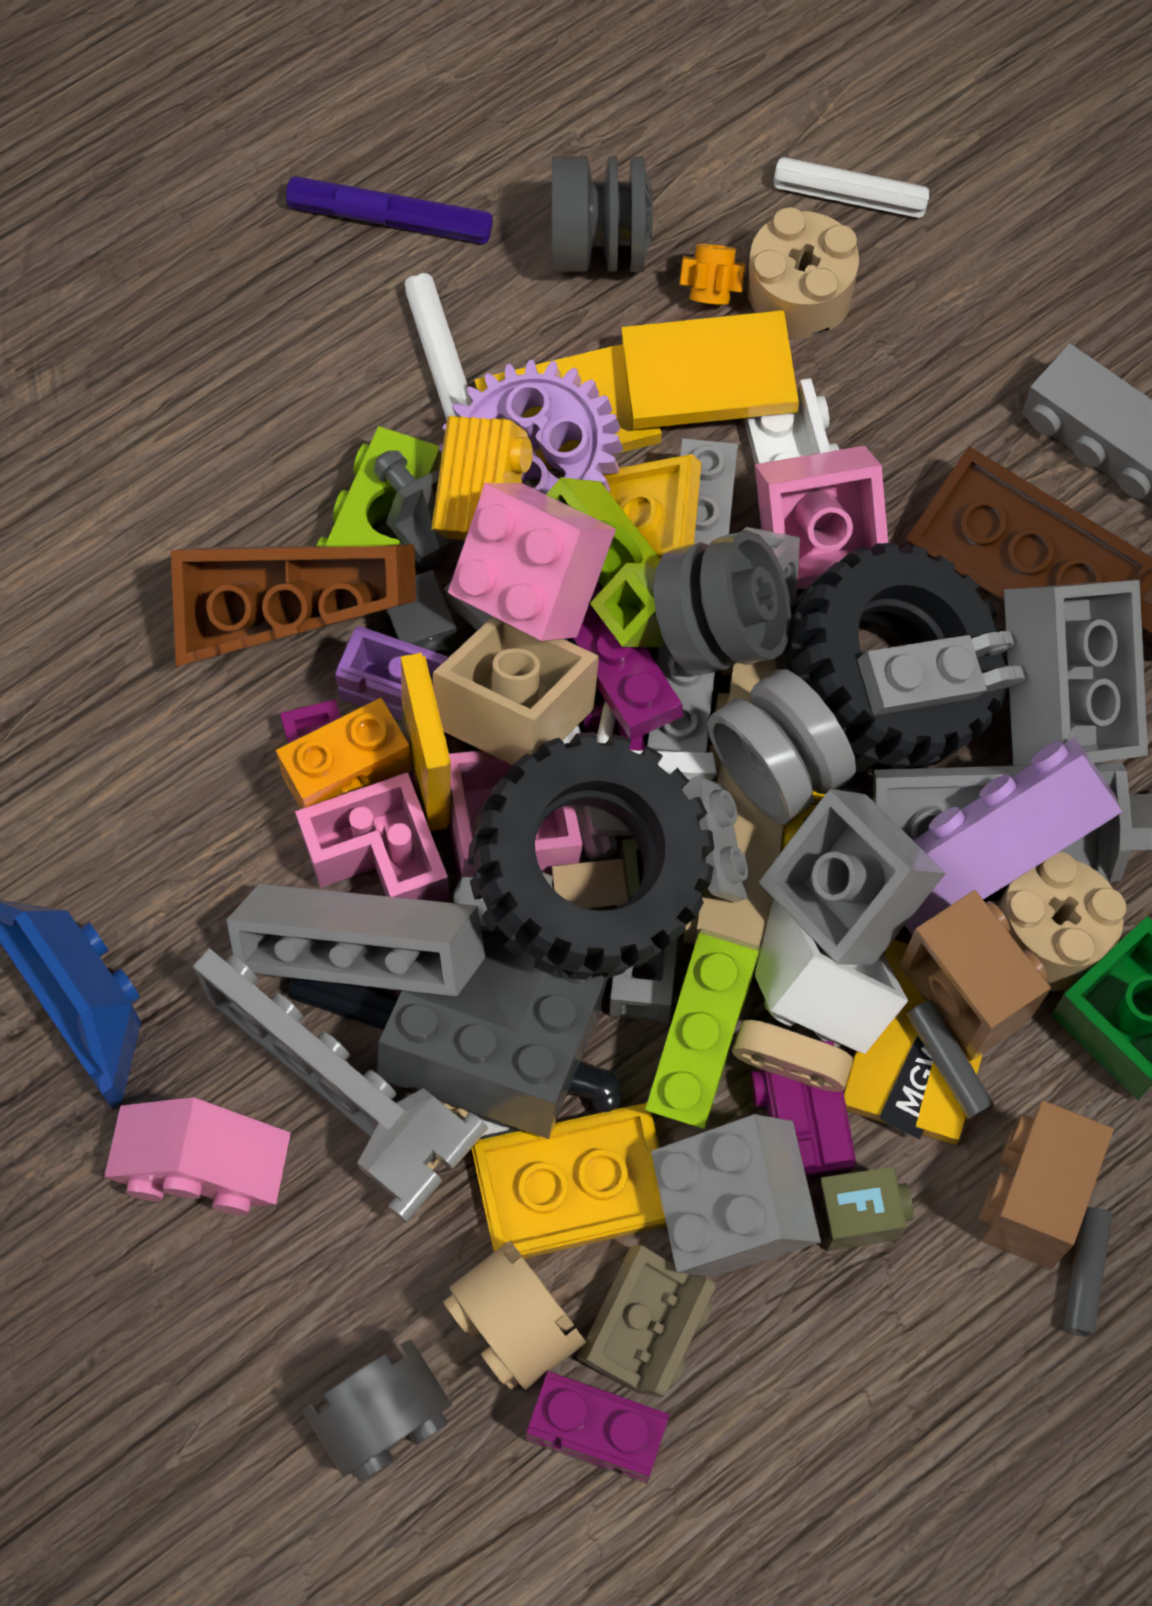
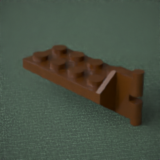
(1022, 537)

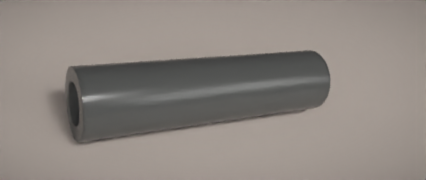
(950, 1059)
(1087, 1273)

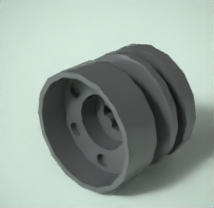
(599, 214)

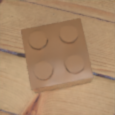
(975, 973)
(1047, 1184)

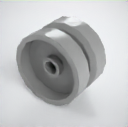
(782, 746)

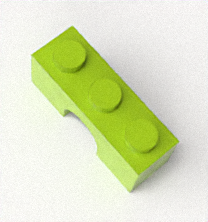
(369, 497)
(629, 568)
(703, 1028)

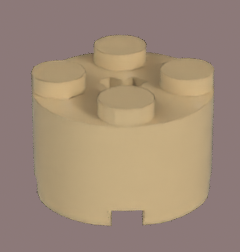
(805, 268)
(1064, 917)
(514, 1317)

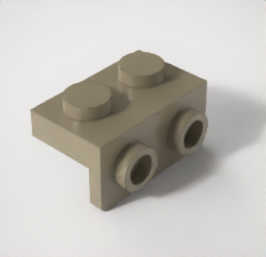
(647, 1323)

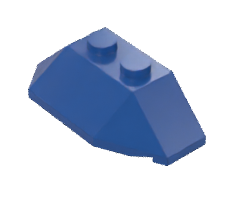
(76, 989)

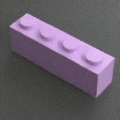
(1015, 825)

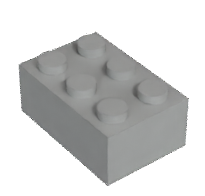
(1079, 669)

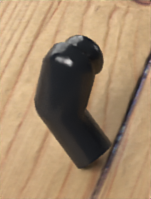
(598, 1085)

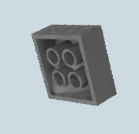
(498, 1045)

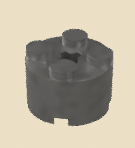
(379, 1410)

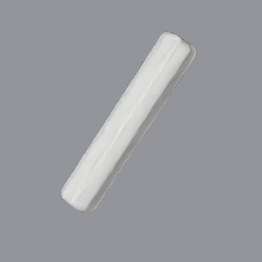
(851, 187)

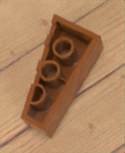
(267, 593)

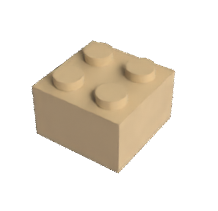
(514, 690)

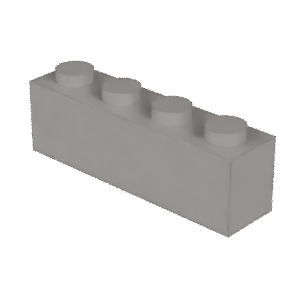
(1096, 418)
(358, 939)

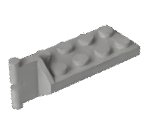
(920, 795)
(400, 1133)

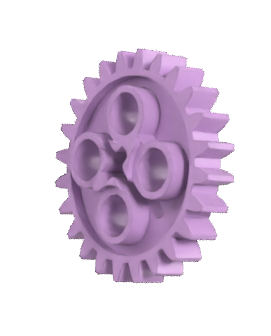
(567, 415)

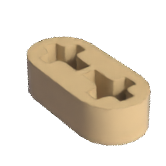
(792, 1055)

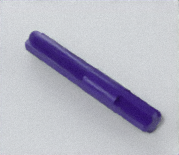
(389, 209)

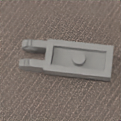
(935, 672)

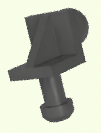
(413, 509)

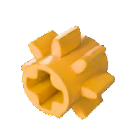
(712, 273)

